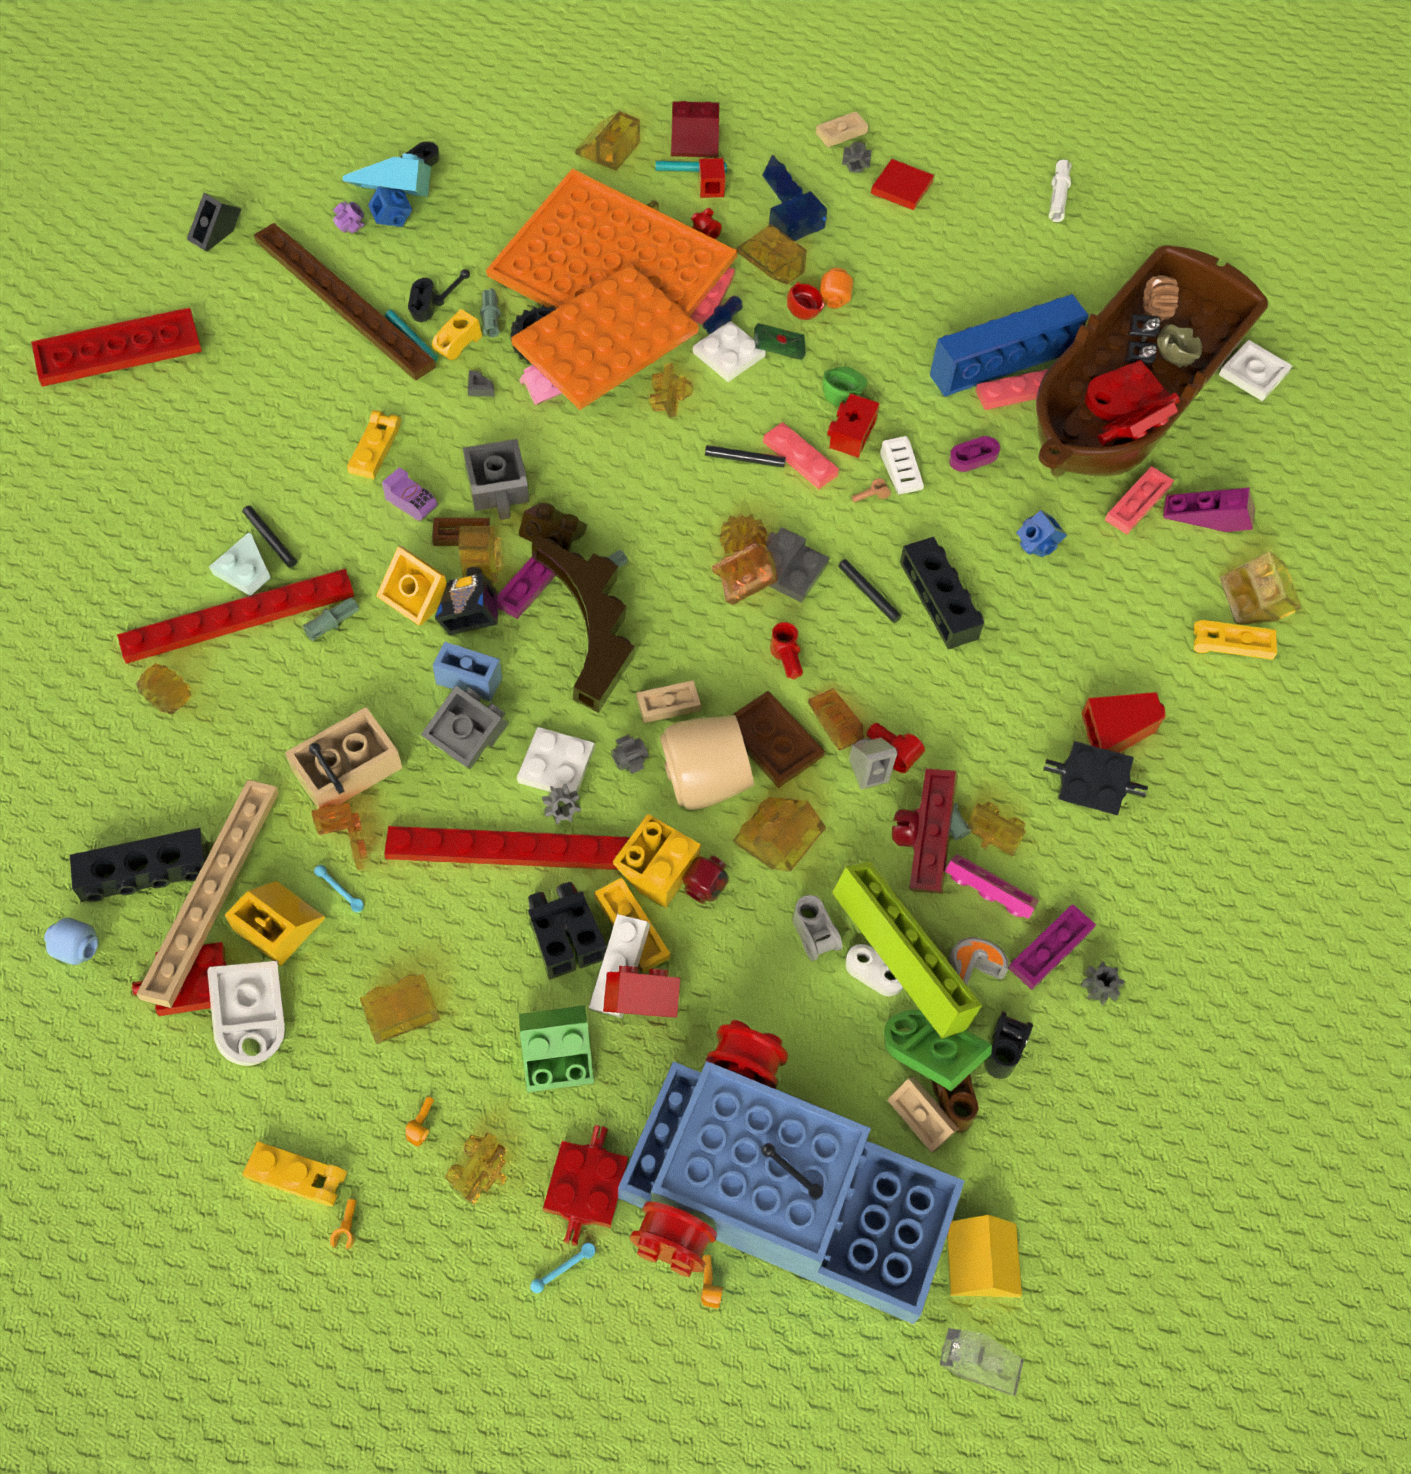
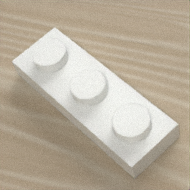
(622, 950)

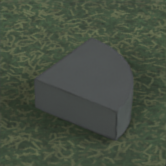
(479, 385)

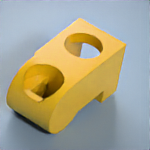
(457, 335)

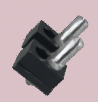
(1150, 329)

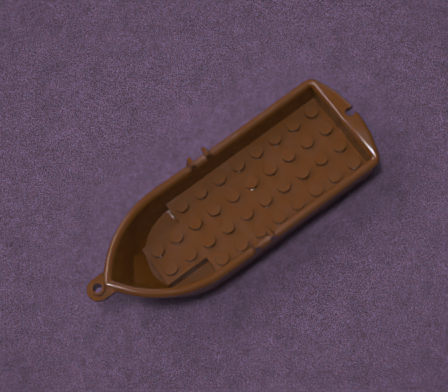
(1212, 301)

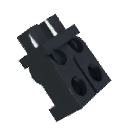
(564, 918)

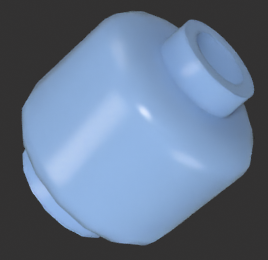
(71, 941)

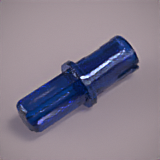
(723, 314)

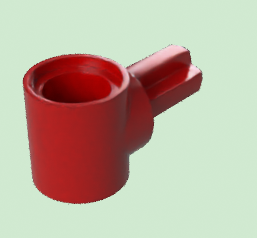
(786, 651)
(908, 746)

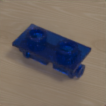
(781, 180)

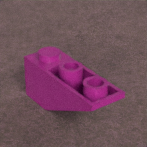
(1215, 510)

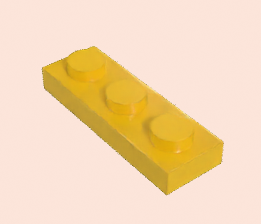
(619, 900)

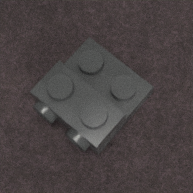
(795, 564)
(465, 726)

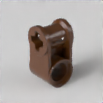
(960, 1096)

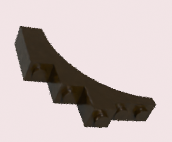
(603, 615)

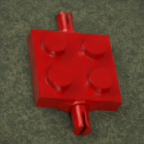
(1140, 419)
(195, 990)
(585, 1184)

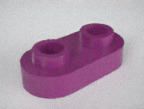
(971, 453)

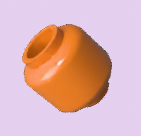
(836, 288)

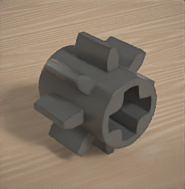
(856, 157)
(629, 754)
(564, 812)
(1102, 983)

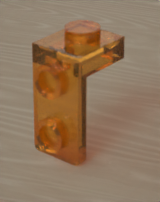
(340, 817)

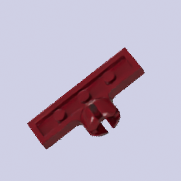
(928, 830)

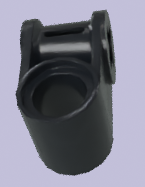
(1007, 1040)

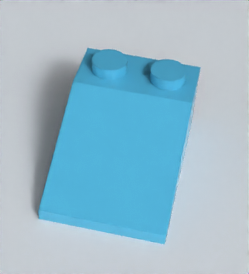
(404, 173)

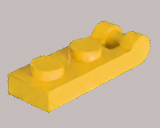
(374, 445)
(1235, 639)
(293, 1173)

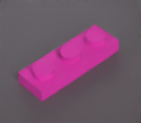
(991, 886)

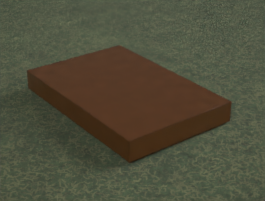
(776, 739)

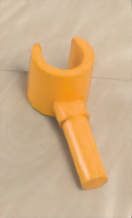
(414, 1130)
(345, 1226)
(711, 1294)

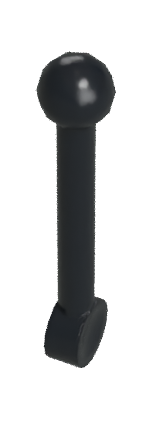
(464, 274)
(315, 749)
(814, 1190)

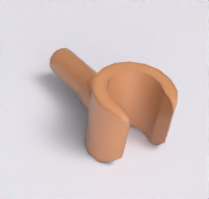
(877, 487)

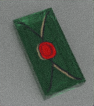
(779, 341)

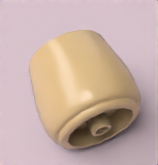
(706, 760)

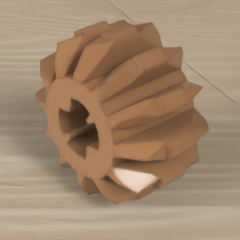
(1161, 297)

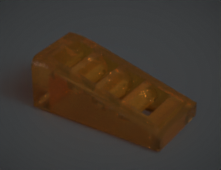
(843, 734)

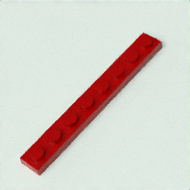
(234, 616)
(502, 847)

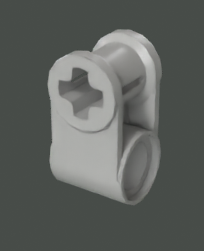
(816, 933)

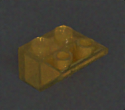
(611, 140)
(775, 254)
(1260, 591)
(780, 832)

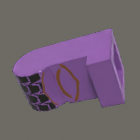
(408, 495)

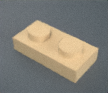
(841, 129)
(668, 701)
(922, 1114)

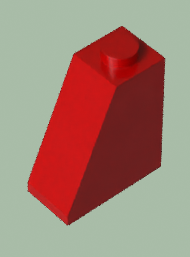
(1122, 720)

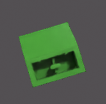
(556, 1048)

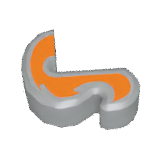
(978, 954)

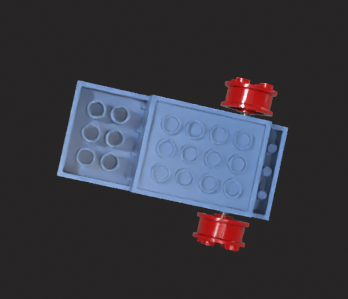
(707, 1181)

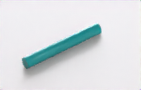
(680, 166)
(391, 316)

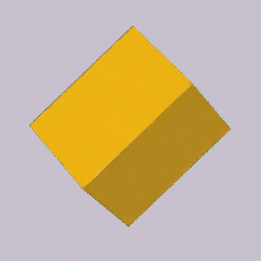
(412, 586)
(983, 1257)

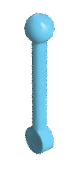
(356, 904)
(587, 1252)

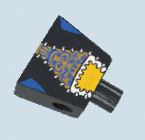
(468, 603)

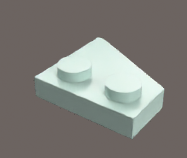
(242, 566)

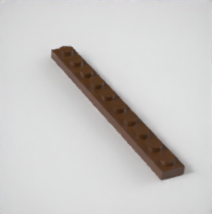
(345, 301)

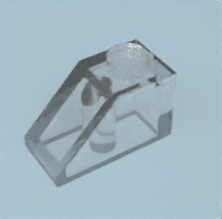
(981, 1360)

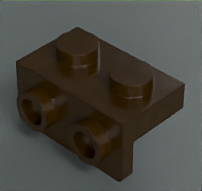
(551, 524)

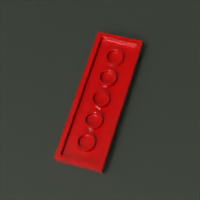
(115, 347)

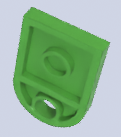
(937, 1058)

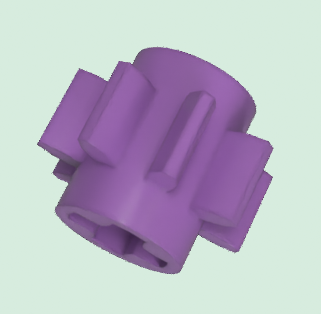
(348, 217)

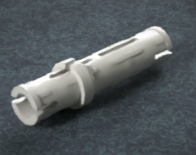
(1060, 185)

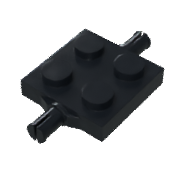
(1095, 778)

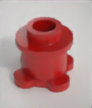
(706, 224)

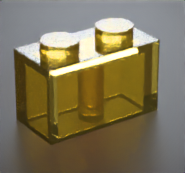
(481, 549)
(399, 1008)

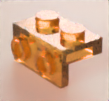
(746, 572)

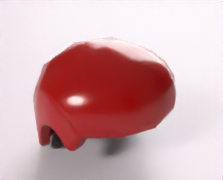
(804, 301)

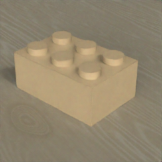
(354, 751)

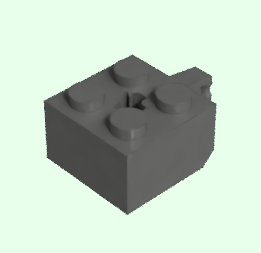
(496, 476)

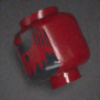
(705, 879)

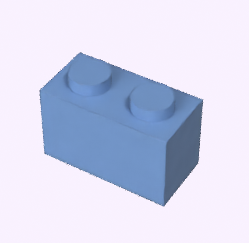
(467, 669)

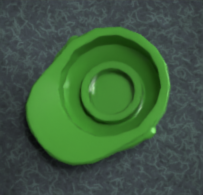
(841, 382)

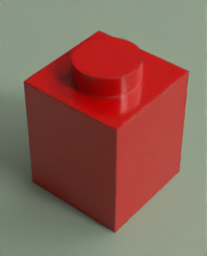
(711, 177)

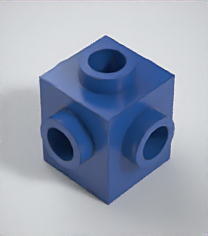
(390, 207)
(1041, 534)

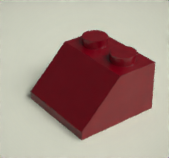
(695, 129)

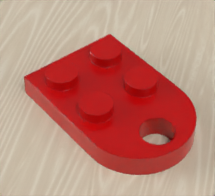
(1123, 391)

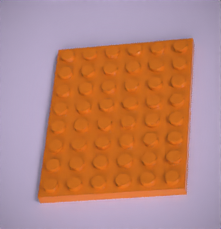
(593, 232)

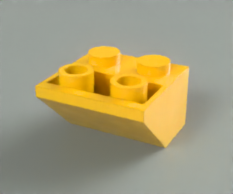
(657, 859)
(273, 920)

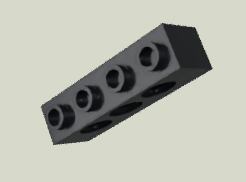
(941, 592)
(92, 865)

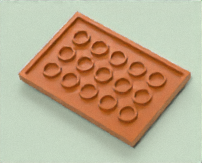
(604, 335)

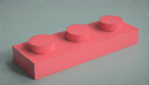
(713, 298)
(1010, 390)
(801, 455)
(1139, 500)

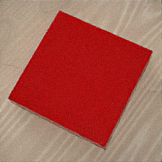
(902, 184)

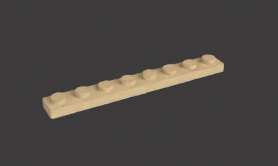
(207, 894)

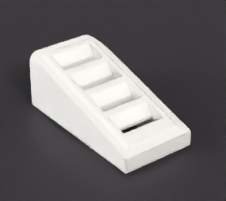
(899, 449)

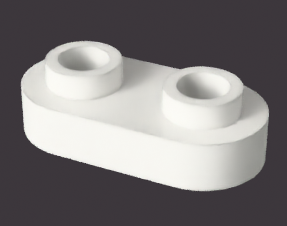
(871, 972)

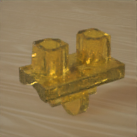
(672, 389)
(996, 829)
(481, 1169)

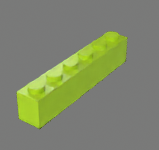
(906, 949)

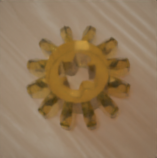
(741, 532)
(163, 688)

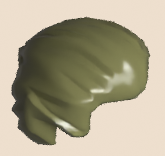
(1178, 345)

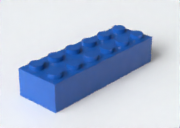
(1006, 345)

